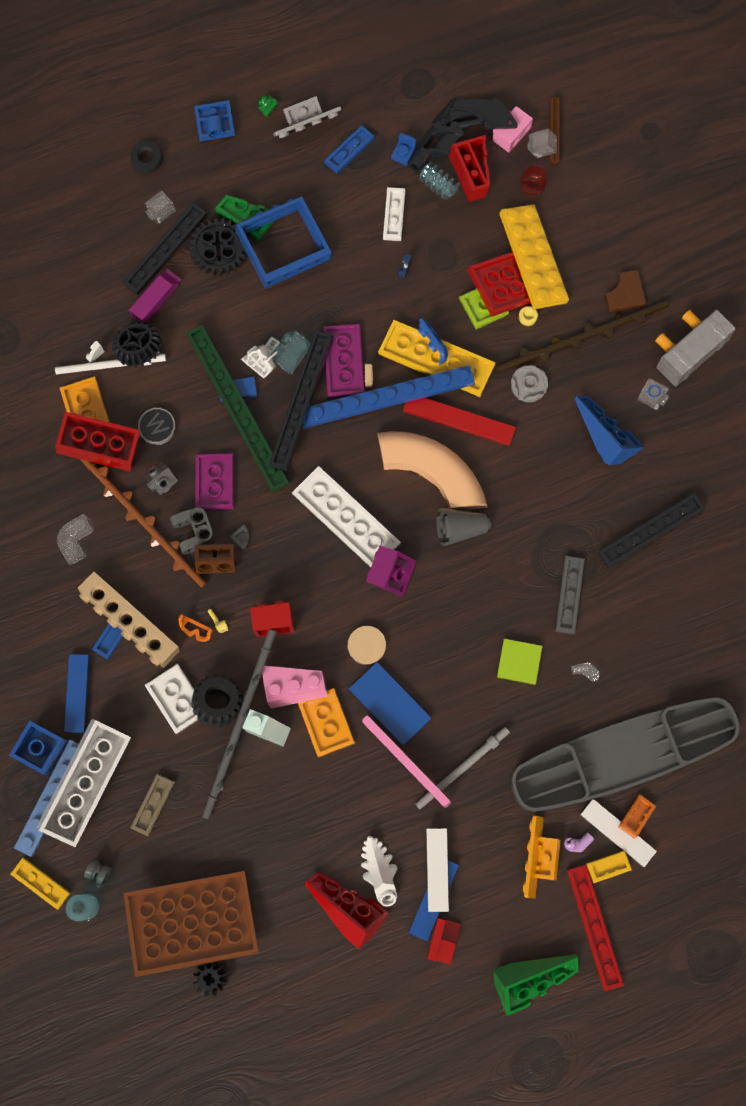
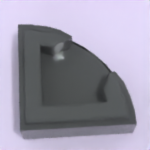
(241, 537)

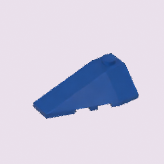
(609, 439)

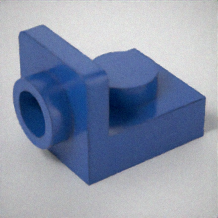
(404, 149)

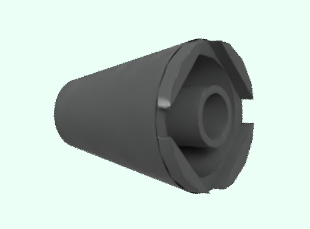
(460, 525)

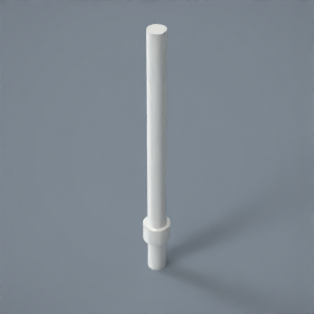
(101, 365)

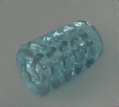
(438, 182)
(82, 907)

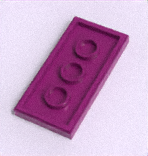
(344, 361)

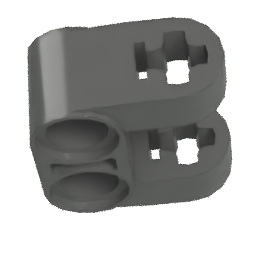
(188, 517)

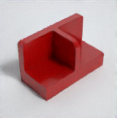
(443, 941)

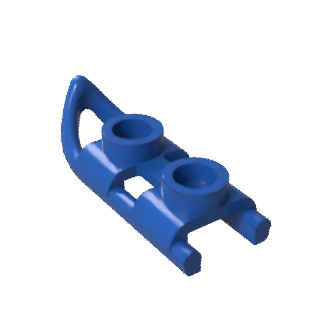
(435, 342)

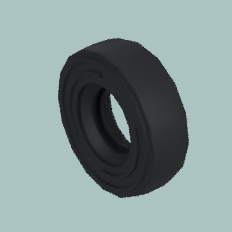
(146, 167)

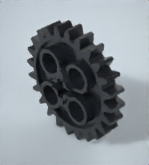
(201, 249)

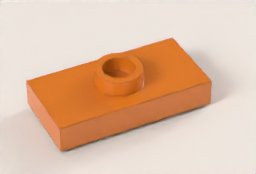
(637, 816)

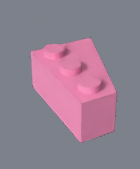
(292, 685)

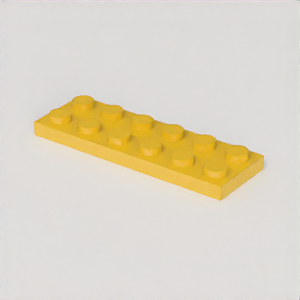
(534, 256)
(412, 350)

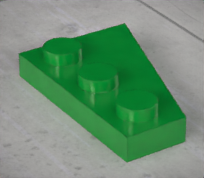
(239, 209)

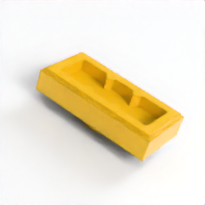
(608, 866)

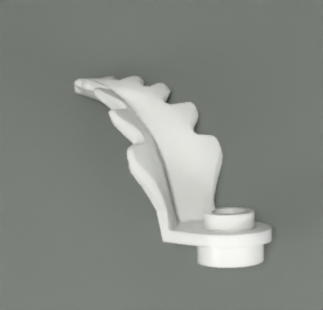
(379, 871)

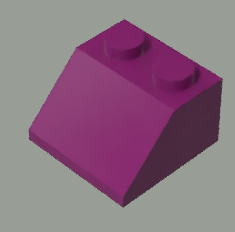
(391, 570)

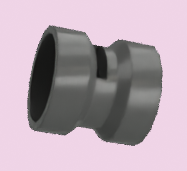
(97, 872)

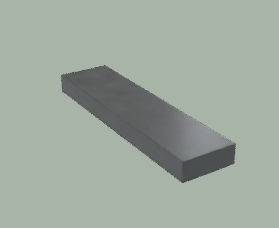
(569, 595)

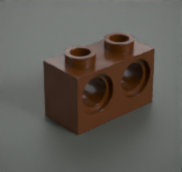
(214, 558)

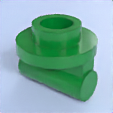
(267, 104)

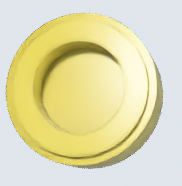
(528, 315)

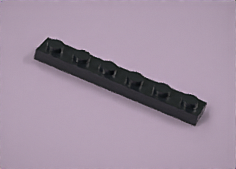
(165, 249)
(651, 530)

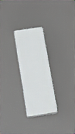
(394, 214)

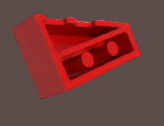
(471, 166)

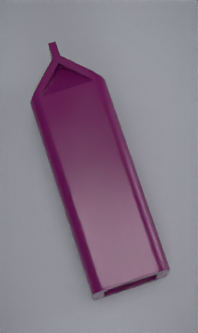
(154, 296)

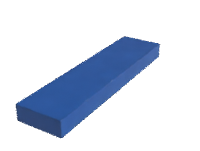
(77, 693)
(425, 920)

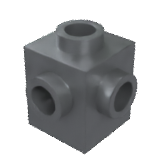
(160, 478)

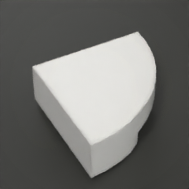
(96, 352)

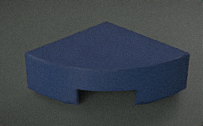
(407, 261)

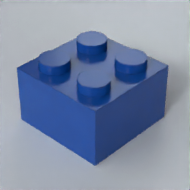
(38, 748)

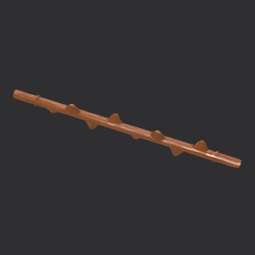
(148, 522)

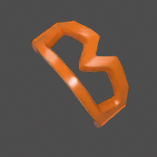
(183, 620)

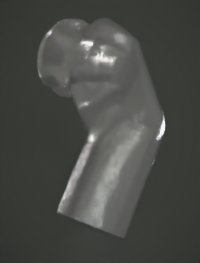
(587, 669)

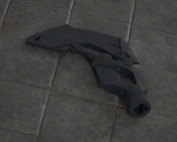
(448, 130)

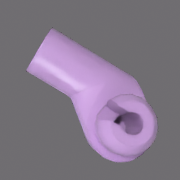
(578, 845)

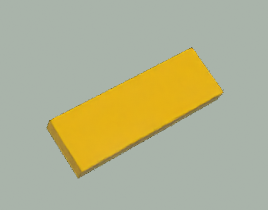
(40, 883)

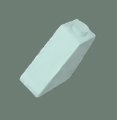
(266, 728)

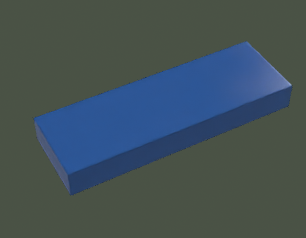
(349, 149)

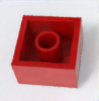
(273, 617)

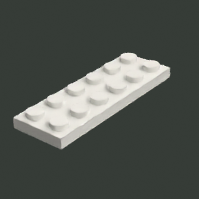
(344, 515)

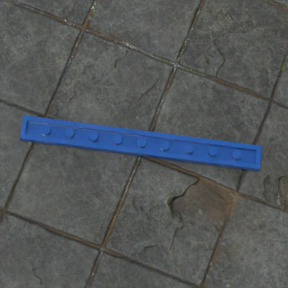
(389, 396)

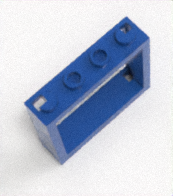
(297, 267)

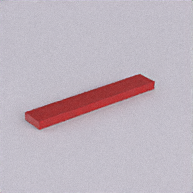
(461, 420)
(595, 928)

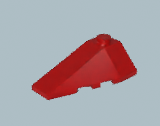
(352, 914)

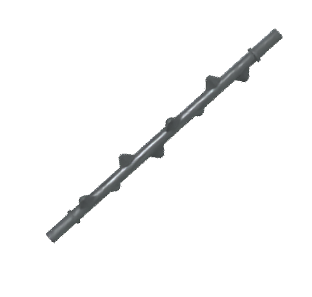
(247, 697)

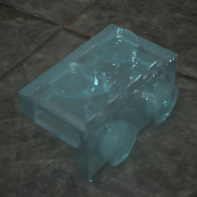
(291, 351)

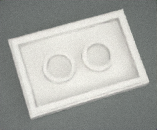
(174, 697)

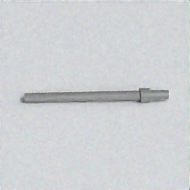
(491, 743)

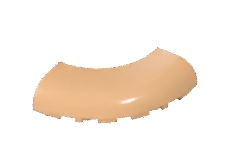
(434, 463)

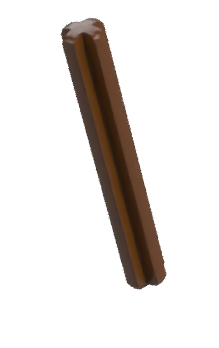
(555, 126)

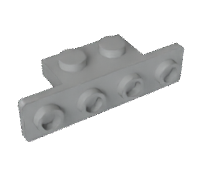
(304, 113)

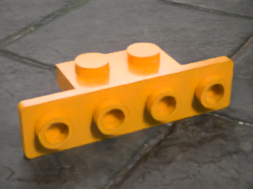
(542, 857)

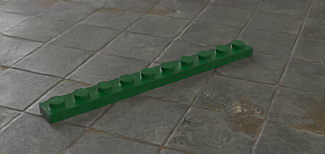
(236, 407)

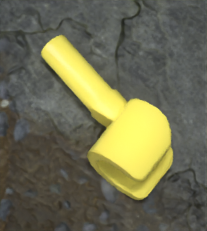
(220, 626)

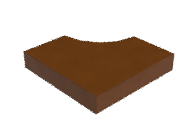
(627, 293)

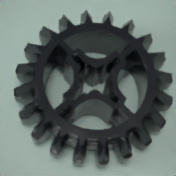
(136, 344)

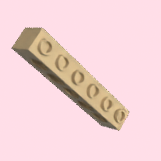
(95, 584)

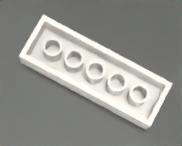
(83, 783)

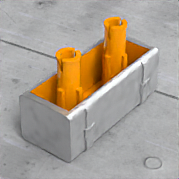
(695, 347)

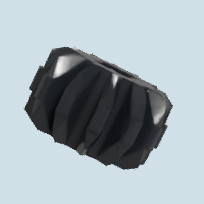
(204, 982)

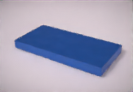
(390, 703)

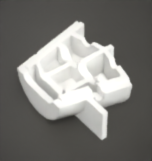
(260, 360)

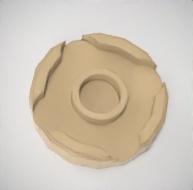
(366, 645)

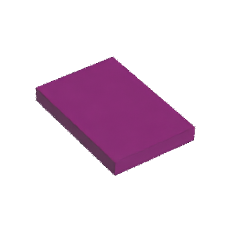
(214, 481)

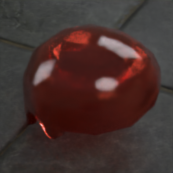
(533, 180)

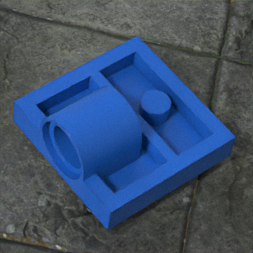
(214, 120)

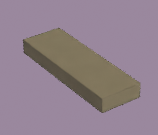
(152, 805)

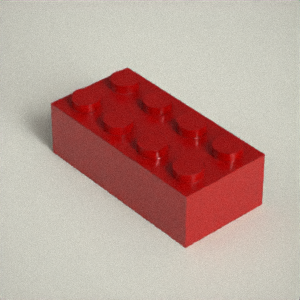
(97, 441)

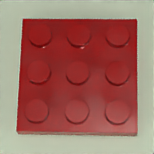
(500, 284)

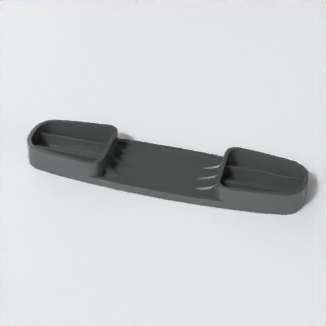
(624, 754)

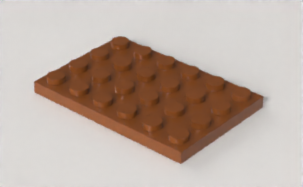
(190, 923)

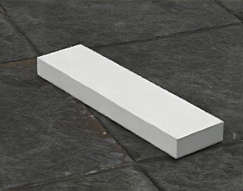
(608, 825)
(437, 870)

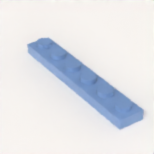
(31, 836)

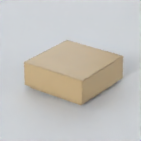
(368, 376)

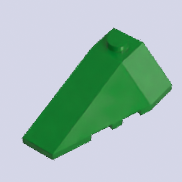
(525, 980)

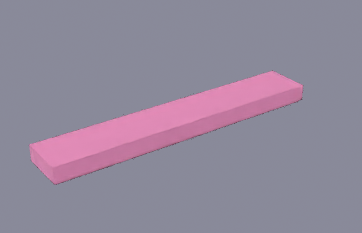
(398, 753)

